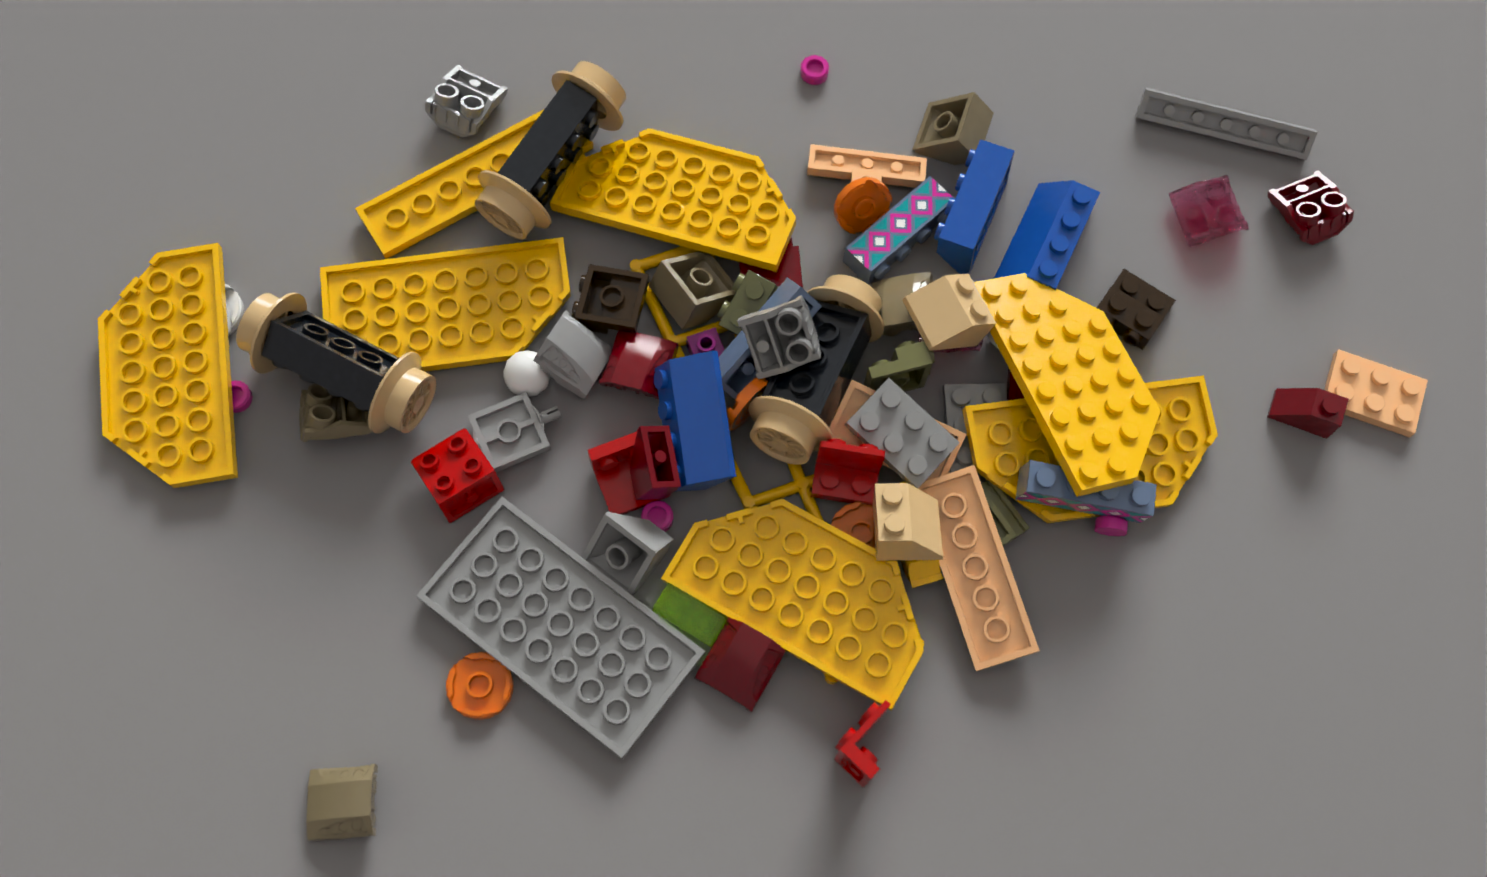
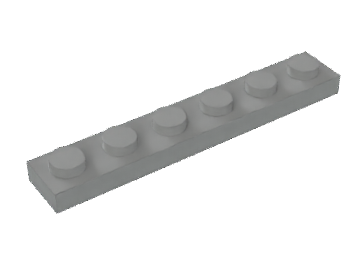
(1226, 123)

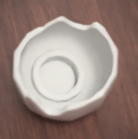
(524, 374)

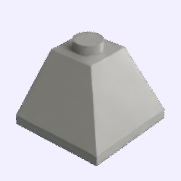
(627, 549)

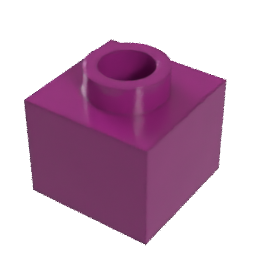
(699, 340)

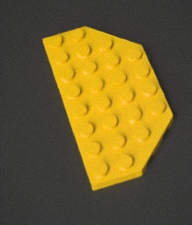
(682, 196)
(451, 304)
(170, 369)
(1073, 380)
(1008, 436)
(807, 592)

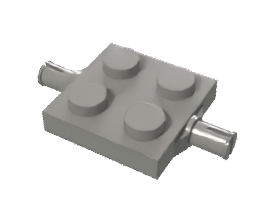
(512, 431)

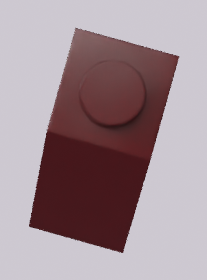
(1308, 409)
(654, 464)

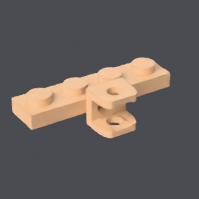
(857, 164)

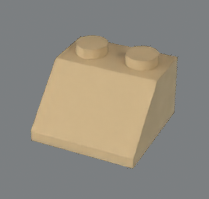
(950, 313)
(906, 523)

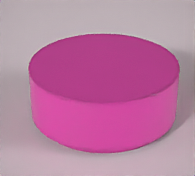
(814, 70)
(241, 396)
(659, 514)
(1111, 526)

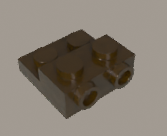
(610, 299)
(1135, 308)

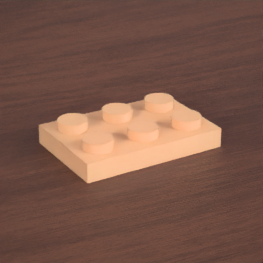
(1377, 392)

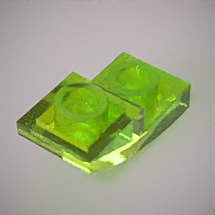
(689, 614)

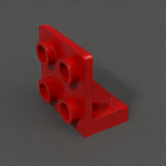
(612, 470)
(846, 471)
(457, 475)
(860, 762)

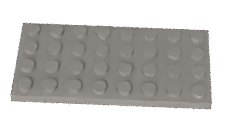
(561, 626)

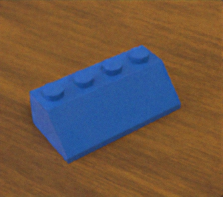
(974, 205)
(1049, 232)
(697, 418)

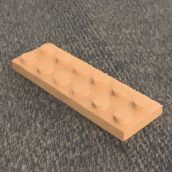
(979, 572)

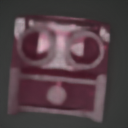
(1207, 210)

